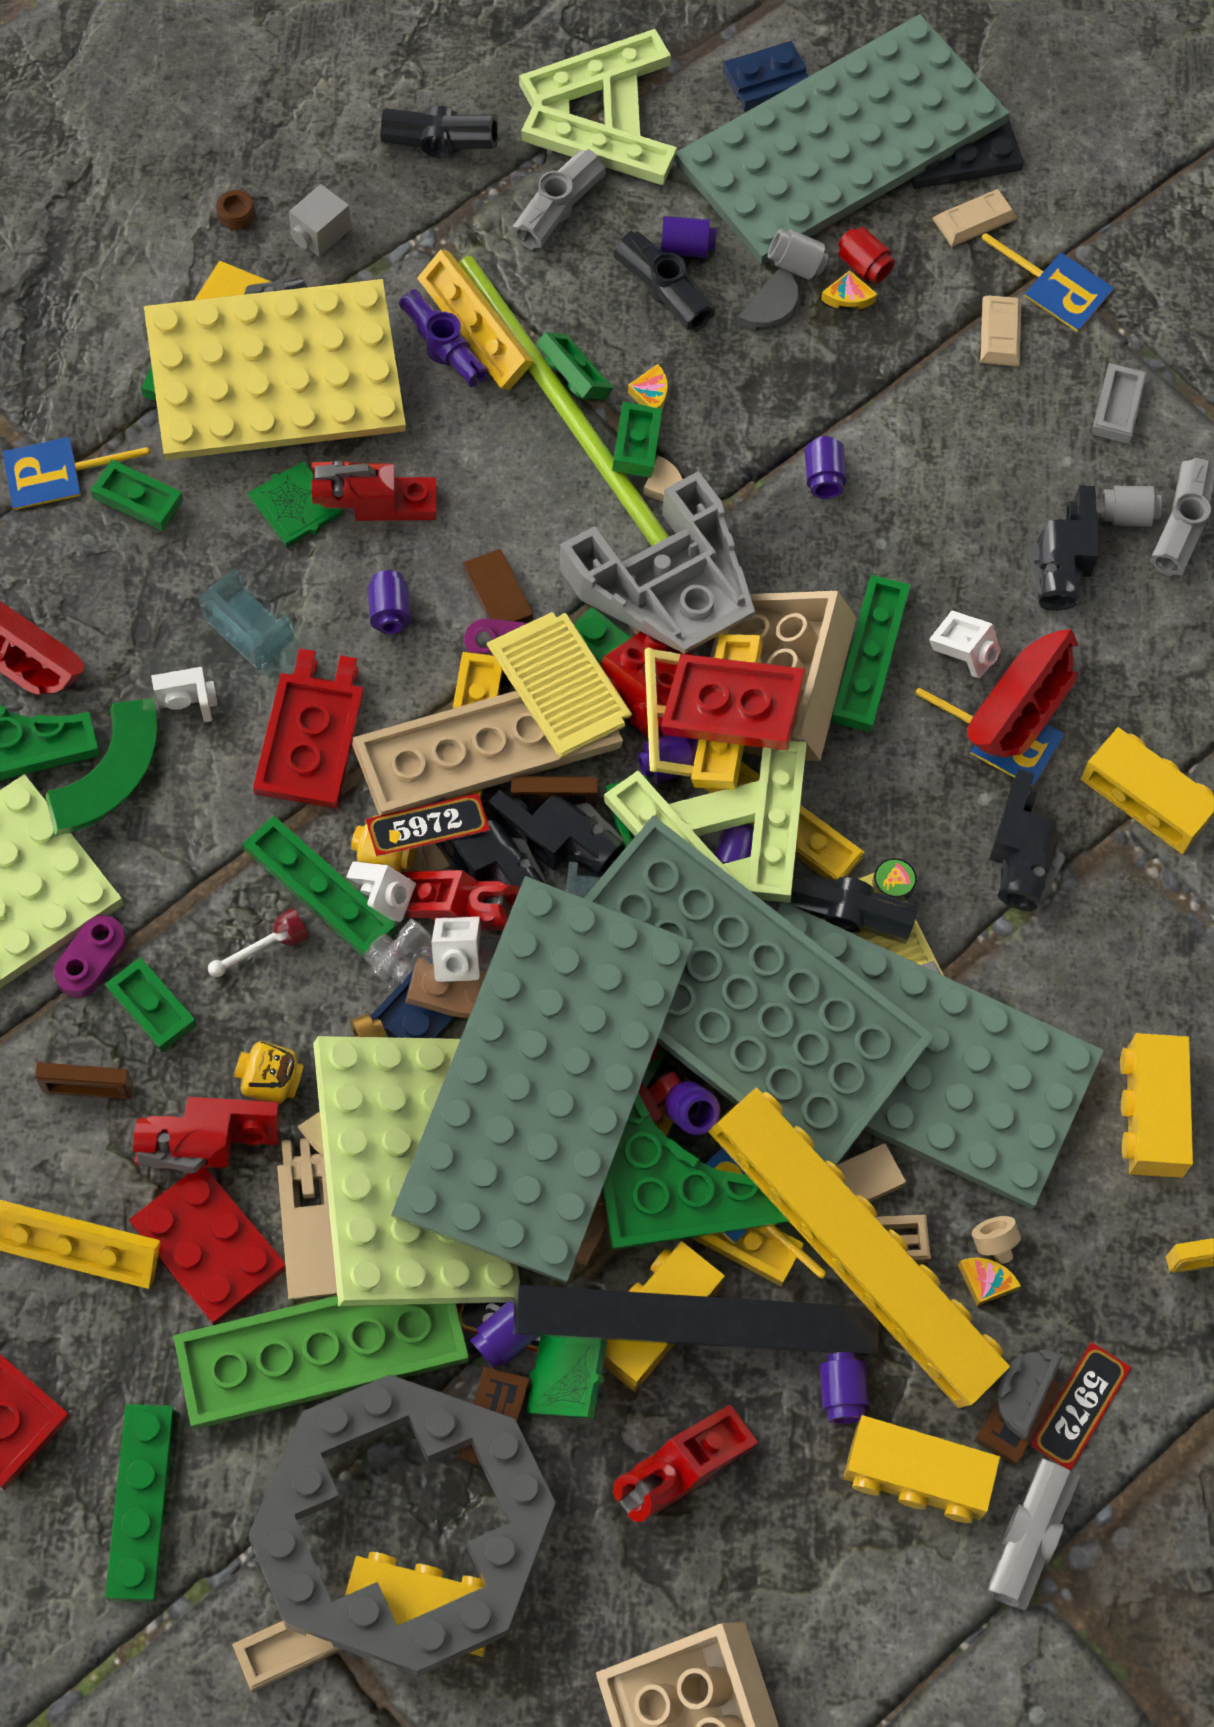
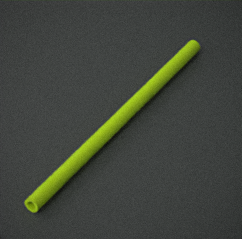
(570, 411)

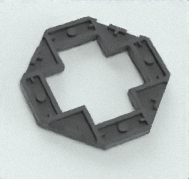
(363, 1619)

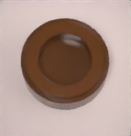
(235, 209)

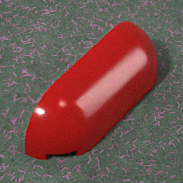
(35, 657)
(1025, 696)

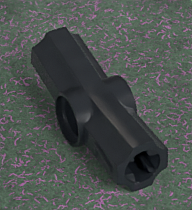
(439, 130)
(666, 278)
(853, 906)

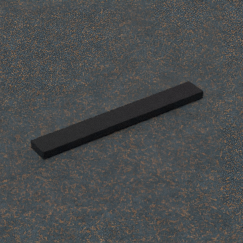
(693, 1320)

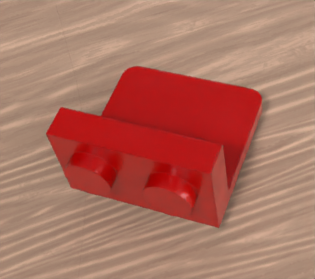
(627, 673)

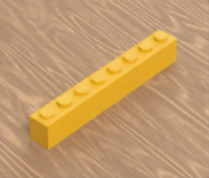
(859, 1248)

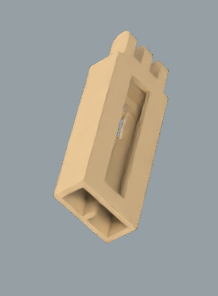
(306, 1229)

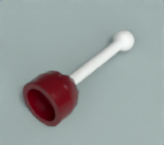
(286, 929)

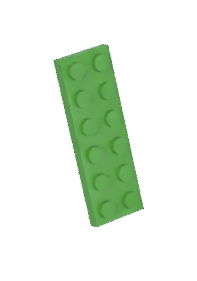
(310, 1355)

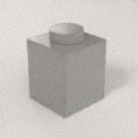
(319, 220)

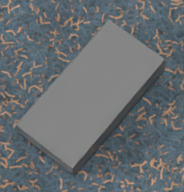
(1119, 403)

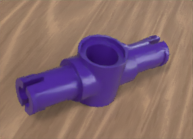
(453, 349)

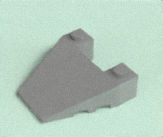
(676, 589)

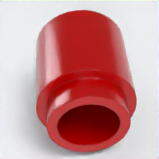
(866, 255)

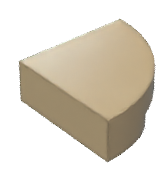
(663, 476)

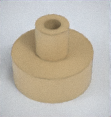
(997, 1238)

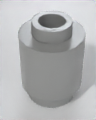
(798, 253)
(1130, 506)

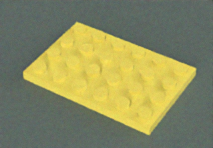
(274, 369)

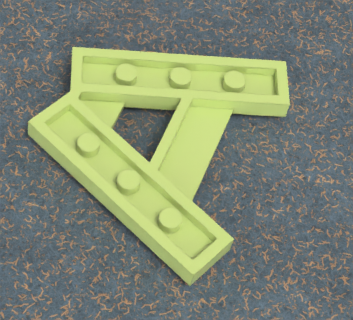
(616, 72)
(769, 802)

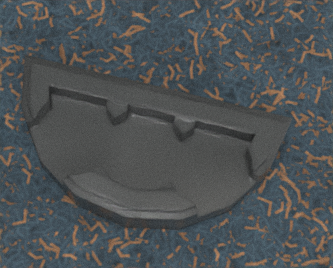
(772, 304)
(1024, 1389)

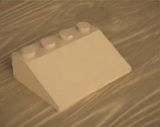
(805, 633)
(691, 1683)

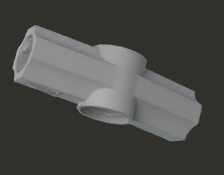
(555, 198)
(1182, 534)
(1032, 1534)

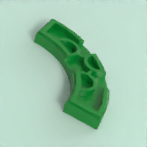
(115, 776)

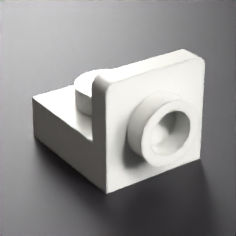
(968, 641)
(184, 687)
(386, 888)
(456, 949)

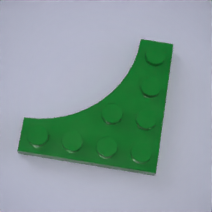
(43, 742)
(667, 1195)

